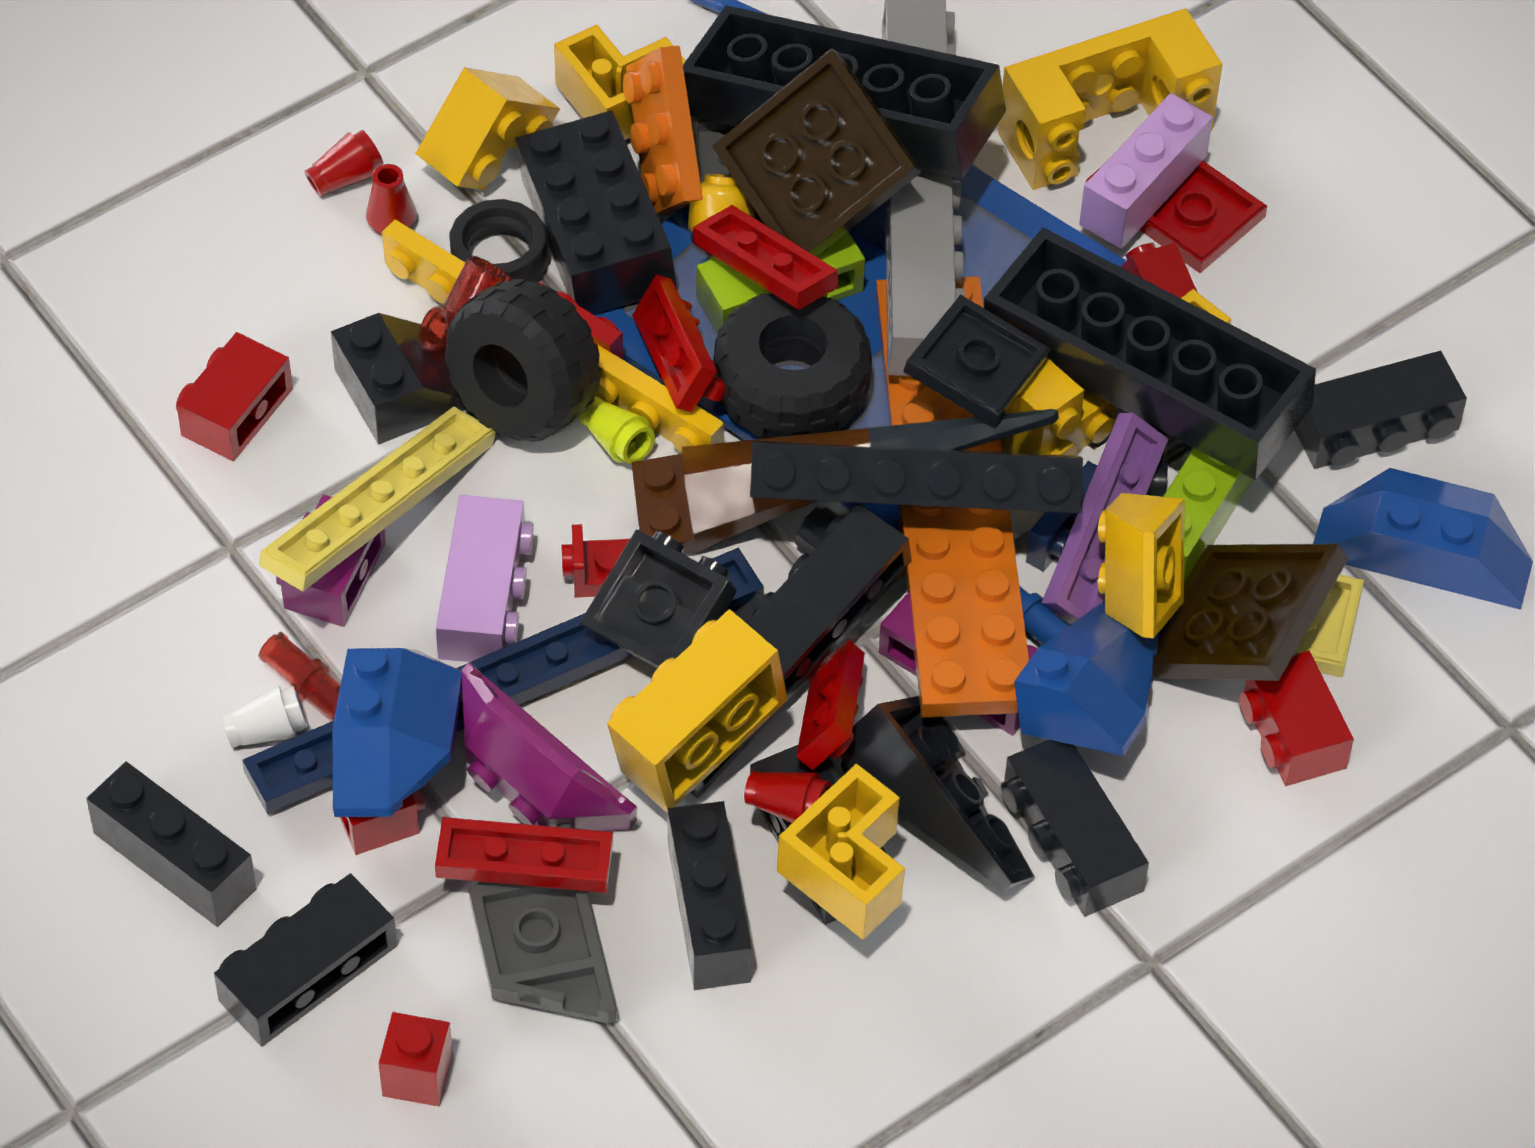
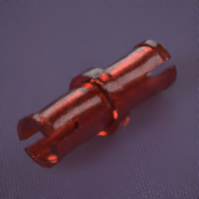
(307, 675)

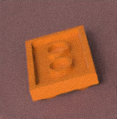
(663, 129)

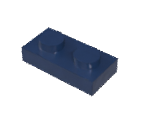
(1053, 528)

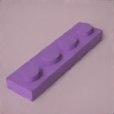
(1123, 468)

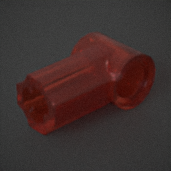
(474, 278)

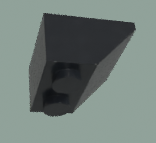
(391, 375)

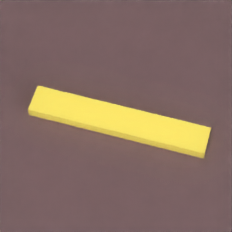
(376, 499)

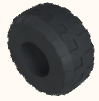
(522, 360)
(787, 401)

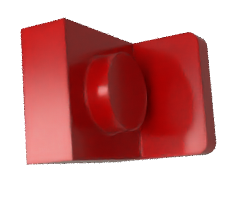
(589, 561)

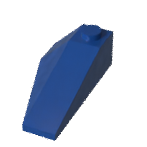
(1088, 685)

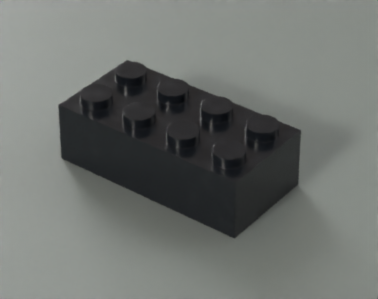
(594, 211)

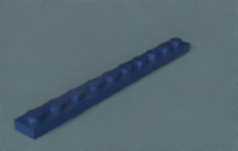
(519, 670)

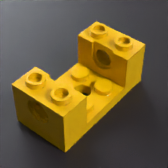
(1063, 89)

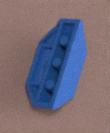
(1430, 536)
(391, 728)

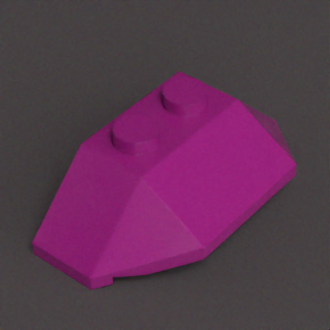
(533, 766)

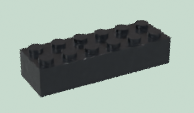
(931, 99)
(1155, 353)

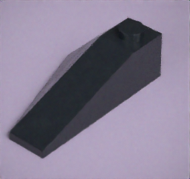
(921, 766)

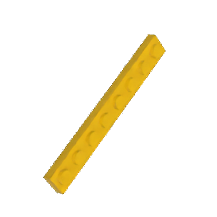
(620, 383)

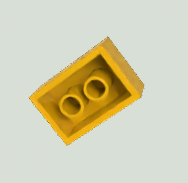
(697, 709)

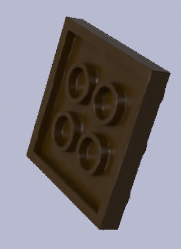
(817, 156)
(1246, 610)

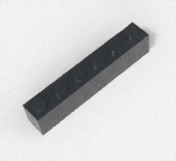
(916, 476)
(825, 599)

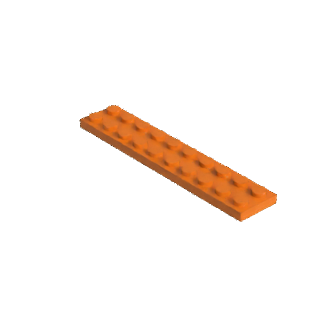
(960, 572)

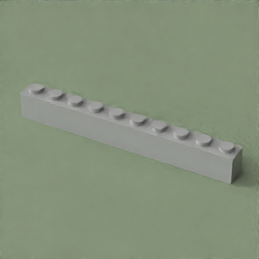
(920, 215)

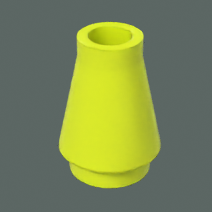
(619, 431)

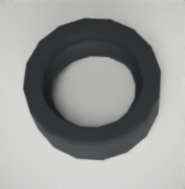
(506, 218)

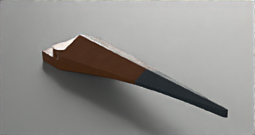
(707, 488)

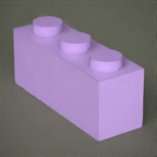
(1145, 170)
(483, 578)

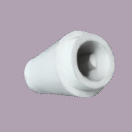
(266, 718)

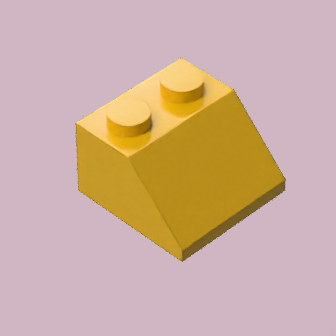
(1142, 560)

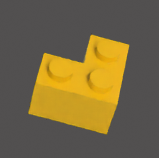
(592, 74)
(481, 124)
(1081, 415)
(837, 853)

